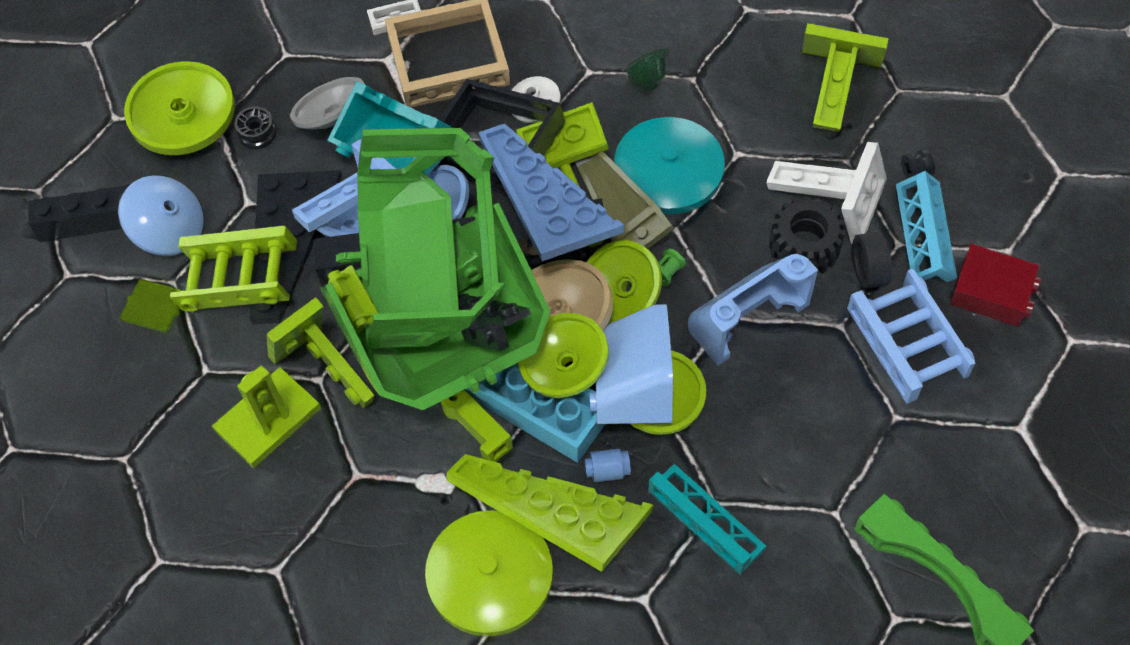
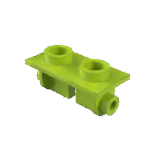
(353, 297)

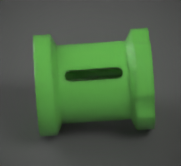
(670, 264)

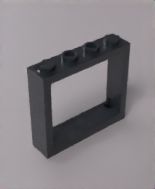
(508, 101)

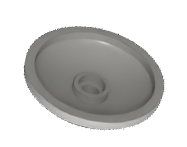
(323, 104)

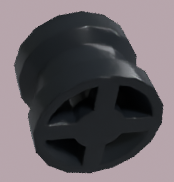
(918, 163)

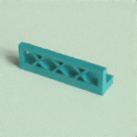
(702, 523)

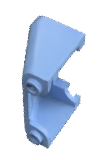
(781, 282)
(638, 370)

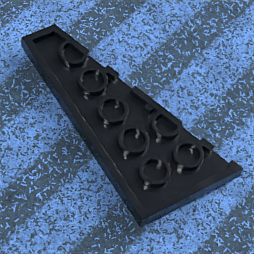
(275, 201)

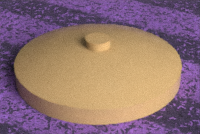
(575, 288)

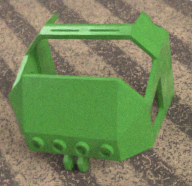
(410, 238)

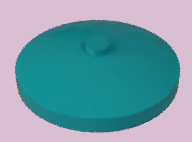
(672, 162)

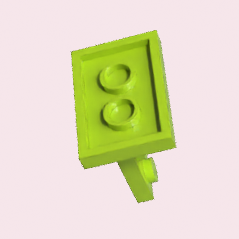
(843, 51)
(307, 326)
(266, 415)

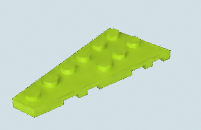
(558, 510)

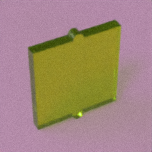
(151, 306)

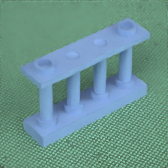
(895, 357)

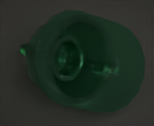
(648, 69)

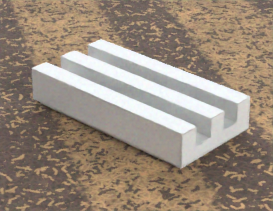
(378, 25)

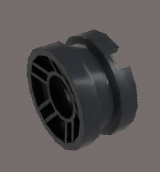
(254, 118)

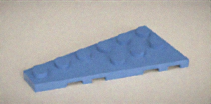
(545, 199)

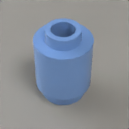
(608, 465)

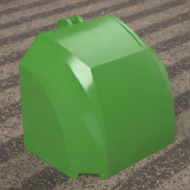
(438, 371)

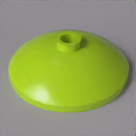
(628, 263)
(565, 340)
(688, 397)

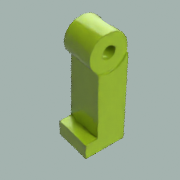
(493, 438)

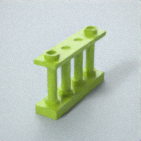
(227, 245)

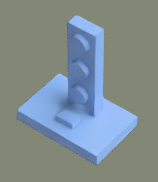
(335, 199)

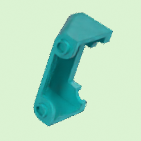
(374, 110)

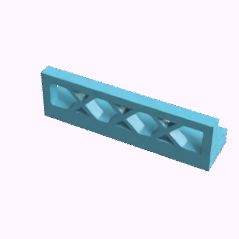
(934, 224)

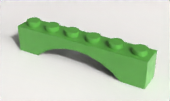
(893, 531)

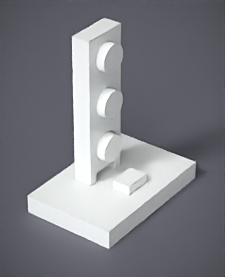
(858, 187)

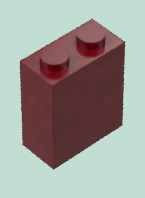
(996, 285)

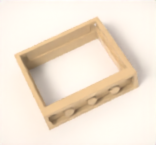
(445, 85)

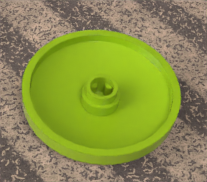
(179, 108)
(488, 574)

